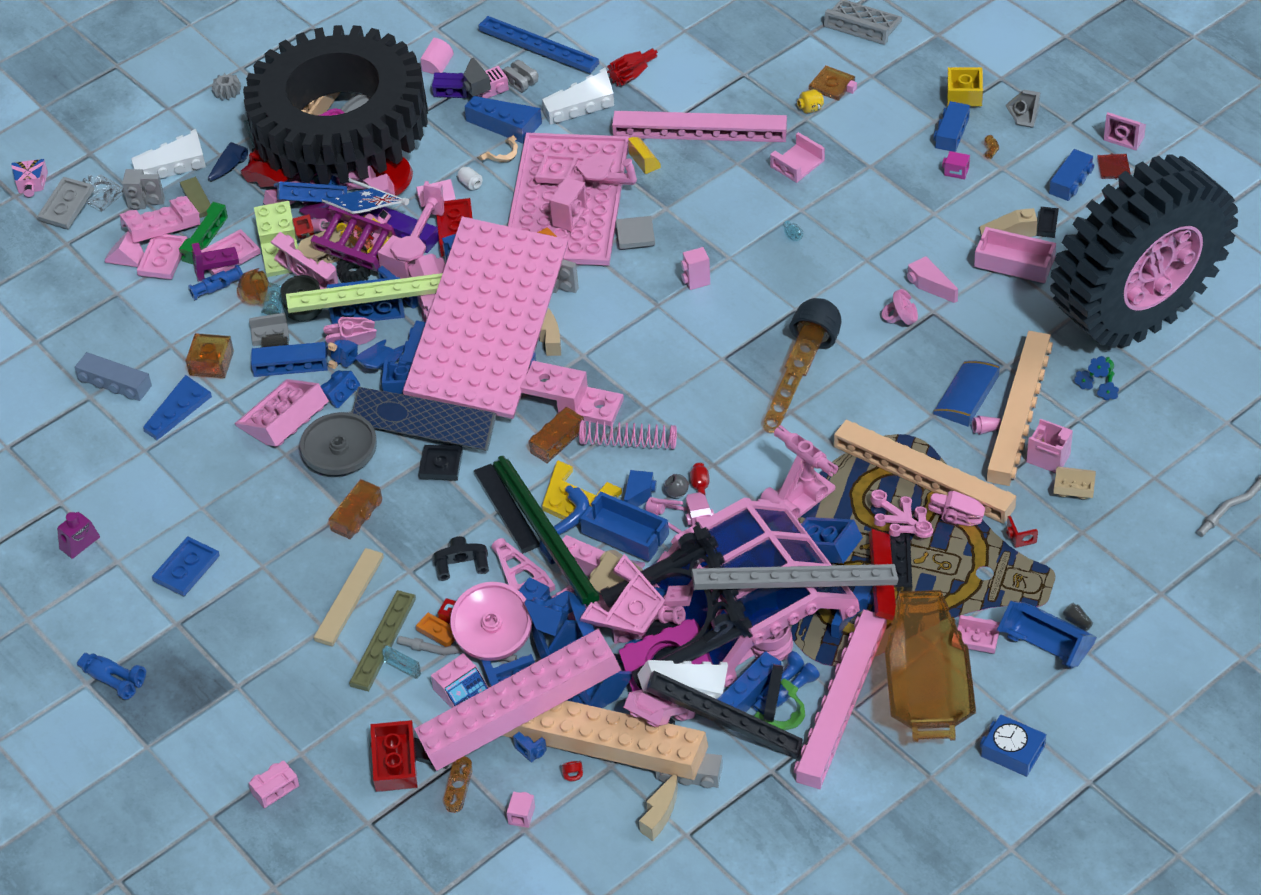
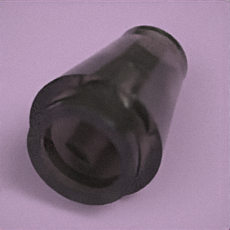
(1077, 616)

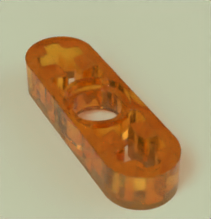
(459, 792)

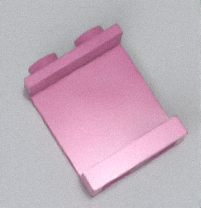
(799, 159)

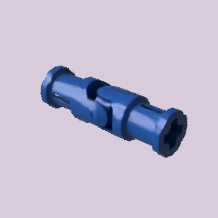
(213, 283)

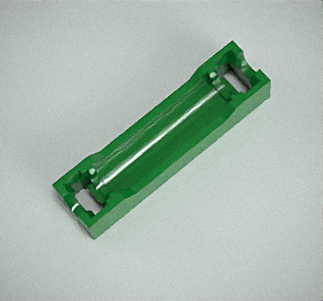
(206, 231)

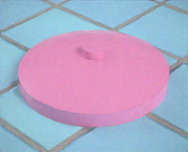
(491, 621)

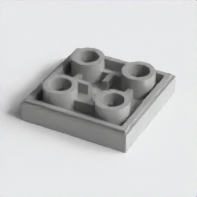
(635, 232)

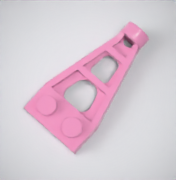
(506, 552)

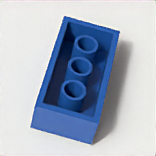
(371, 310)

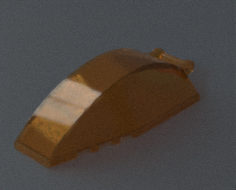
(928, 667)

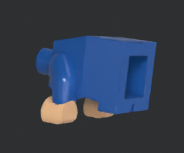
(342, 352)

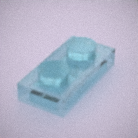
(273, 300)

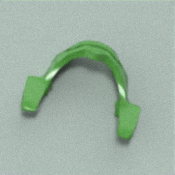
(796, 717)

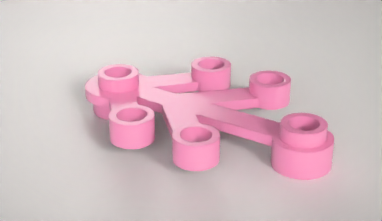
(921, 528)

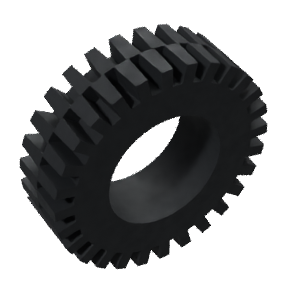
(345, 140)

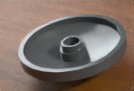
(338, 443)

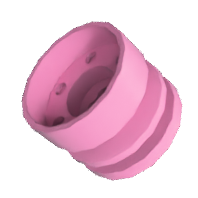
(776, 645)

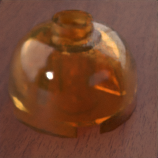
(253, 286)

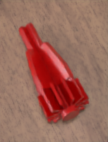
(630, 66)

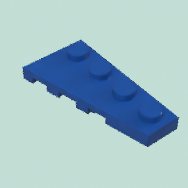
(179, 404)

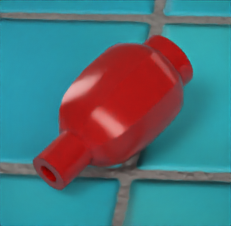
(699, 477)

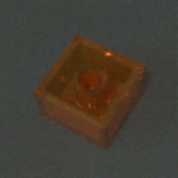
(209, 355)

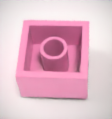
(568, 204)

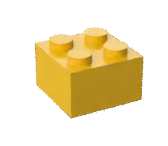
(965, 85)

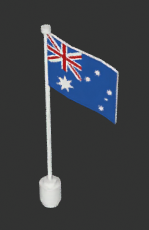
(364, 200)

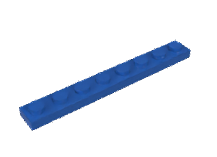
(539, 44)

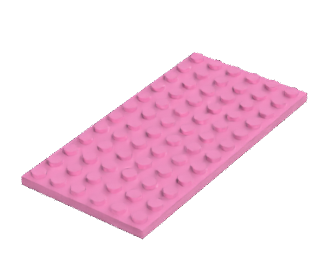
(486, 317)

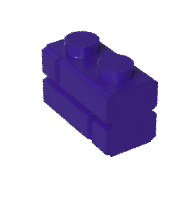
(449, 85)

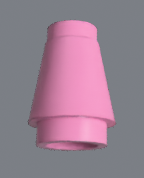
(985, 424)

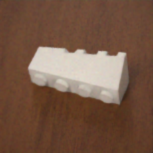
(579, 99)
(172, 158)
(702, 677)

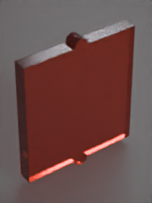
(1112, 165)

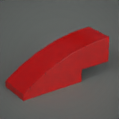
(262, 174)

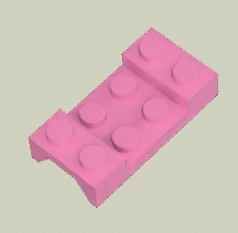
(163, 221)
(300, 265)
(654, 708)

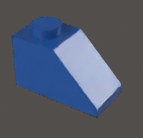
(639, 487)

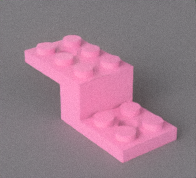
(571, 391)

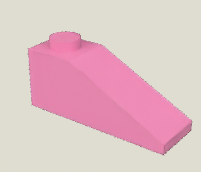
(931, 279)

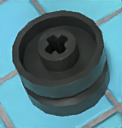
(299, 284)

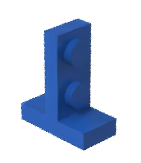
(506, 670)

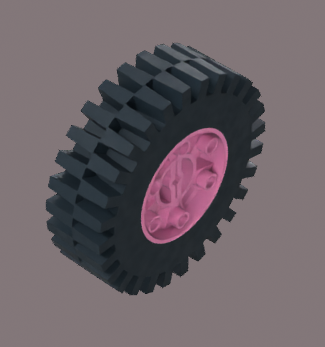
(1143, 250)

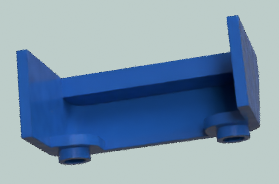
(1047, 632)
(599, 694)

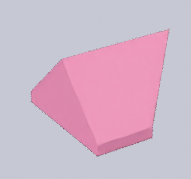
(125, 252)

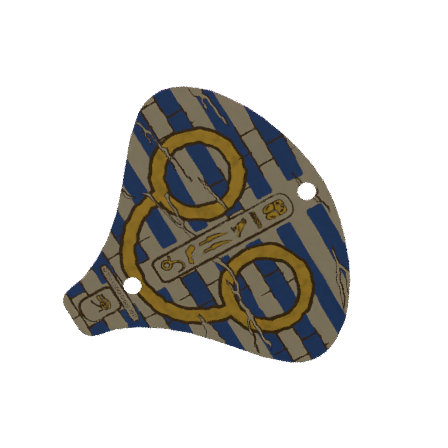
(939, 562)

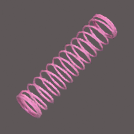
(672, 437)

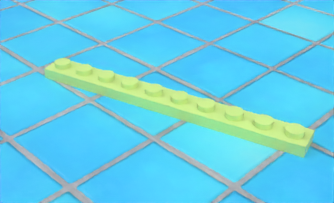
(363, 293)

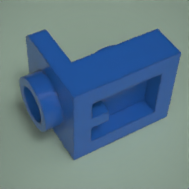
(528, 748)

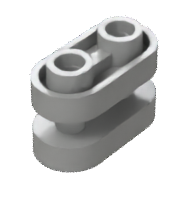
(520, 75)

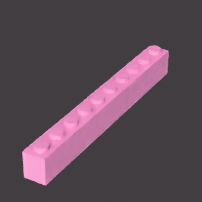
(700, 126)
(840, 700)

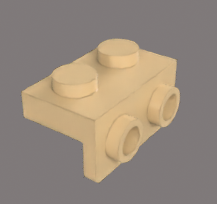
(1074, 482)

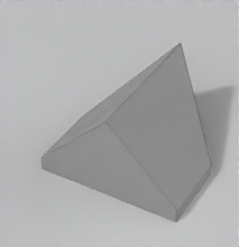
(1025, 107)

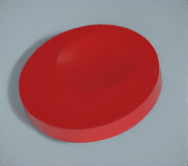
(400, 174)

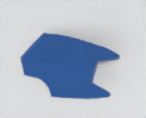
(375, 355)

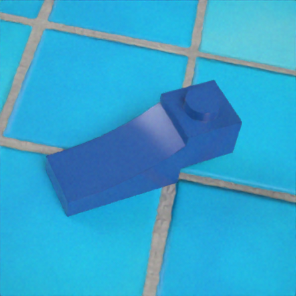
(865, 597)

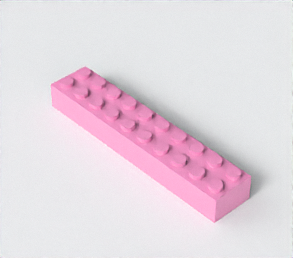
(517, 699)

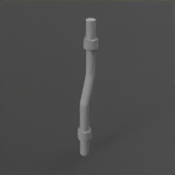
(1213, 519)
(418, 644)

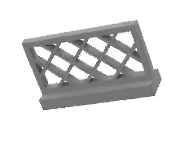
(861, 27)

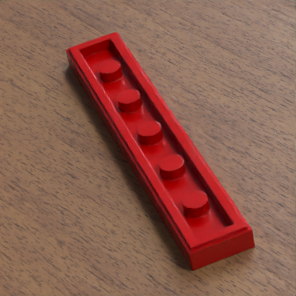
(883, 594)

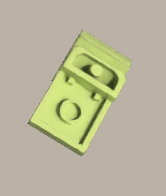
(270, 221)

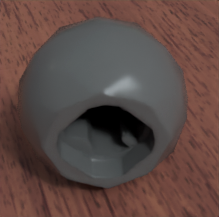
(676, 486)

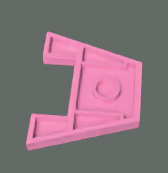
(635, 606)

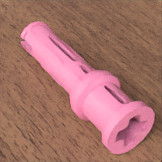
(670, 614)

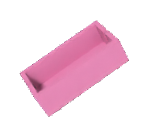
(1015, 255)

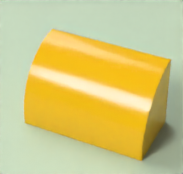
(642, 155)

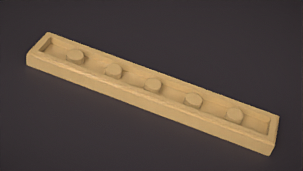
(348, 597)

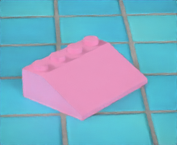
(283, 411)

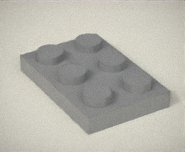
(65, 202)

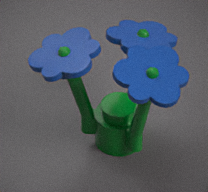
(1099, 367)

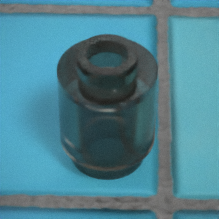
(274, 340)

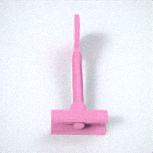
(411, 246)

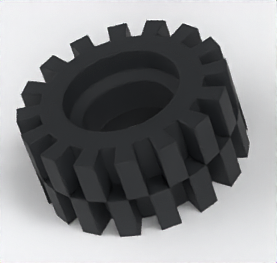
(351, 276)

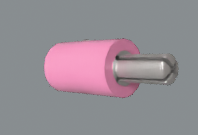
(319, 225)

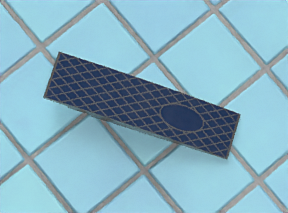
(425, 418)

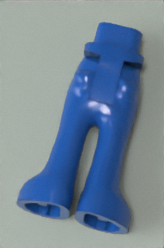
(794, 665)
(102, 668)

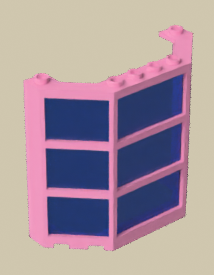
(761, 536)

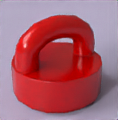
(572, 766)

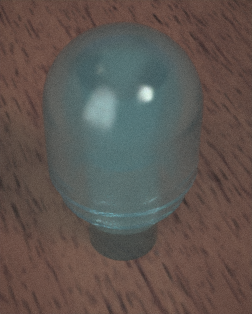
(793, 230)

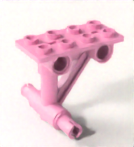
(803, 484)

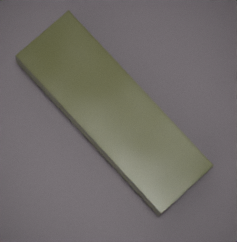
(196, 195)

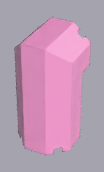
(423, 266)

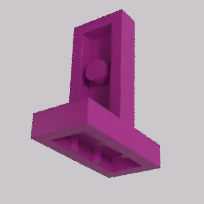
(212, 259)

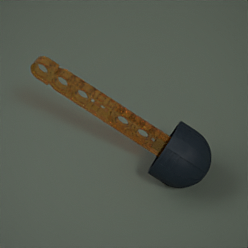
(814, 326)

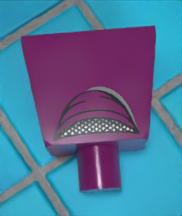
(76, 534)

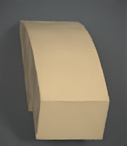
(551, 335)
(659, 809)

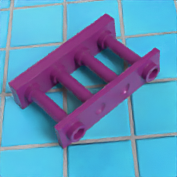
(353, 254)

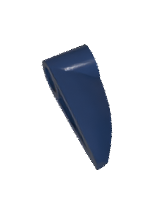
(229, 158)

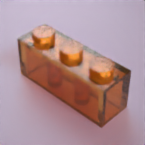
(555, 435)
(355, 509)

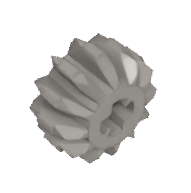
(226, 86)

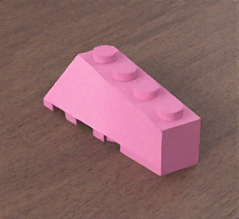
(587, 555)

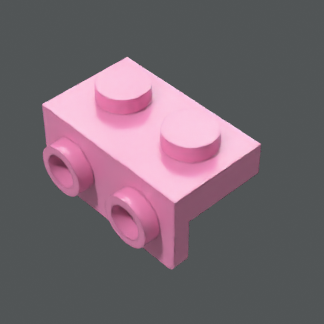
(979, 633)

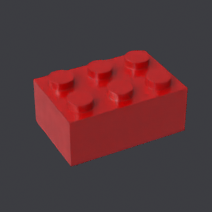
(393, 756)

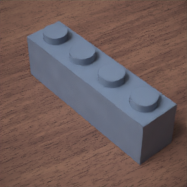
(113, 376)

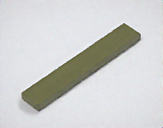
(385, 635)

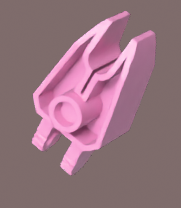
(351, 328)
(697, 508)
(957, 508)

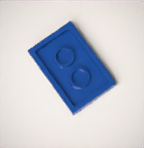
(185, 566)

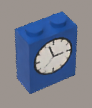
(1013, 745)

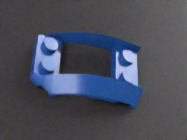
(570, 603)

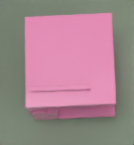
(391, 263)
(1049, 446)

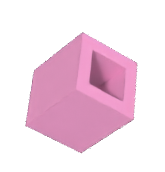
(521, 809)

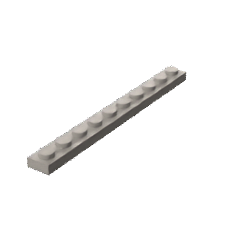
(794, 576)

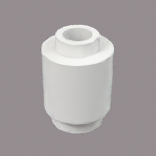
(470, 178)

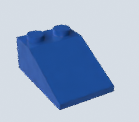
(833, 536)

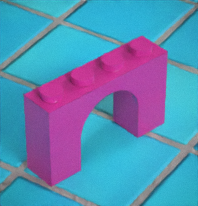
(636, 654)

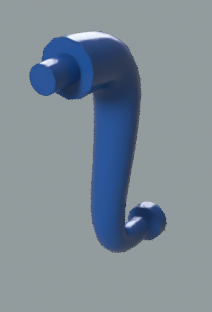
(581, 504)

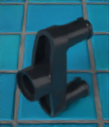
(460, 552)

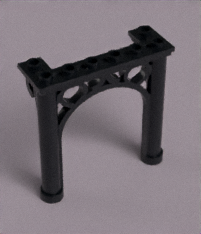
(725, 626)

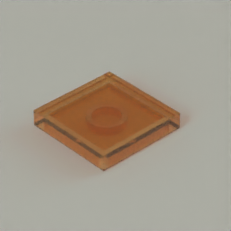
(831, 82)

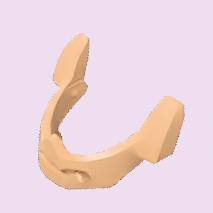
(502, 158)

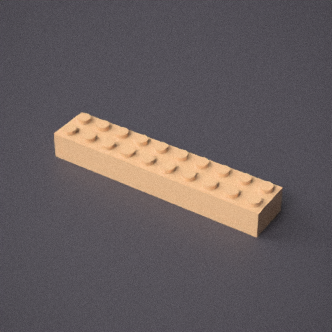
(619, 738)

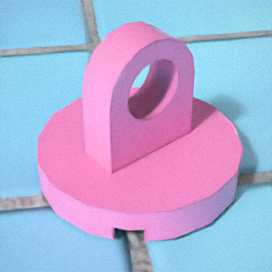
(902, 308)

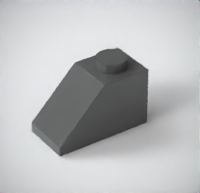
(476, 79)

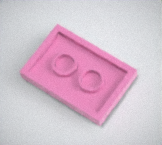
(244, 246)
(161, 256)

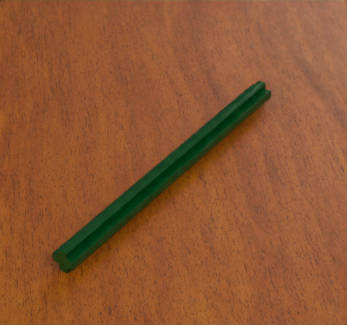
(546, 531)

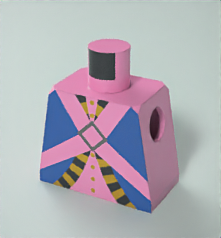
(30, 176)

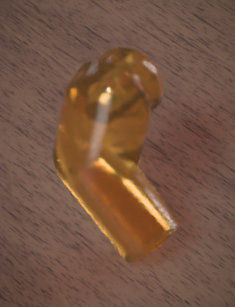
(992, 146)

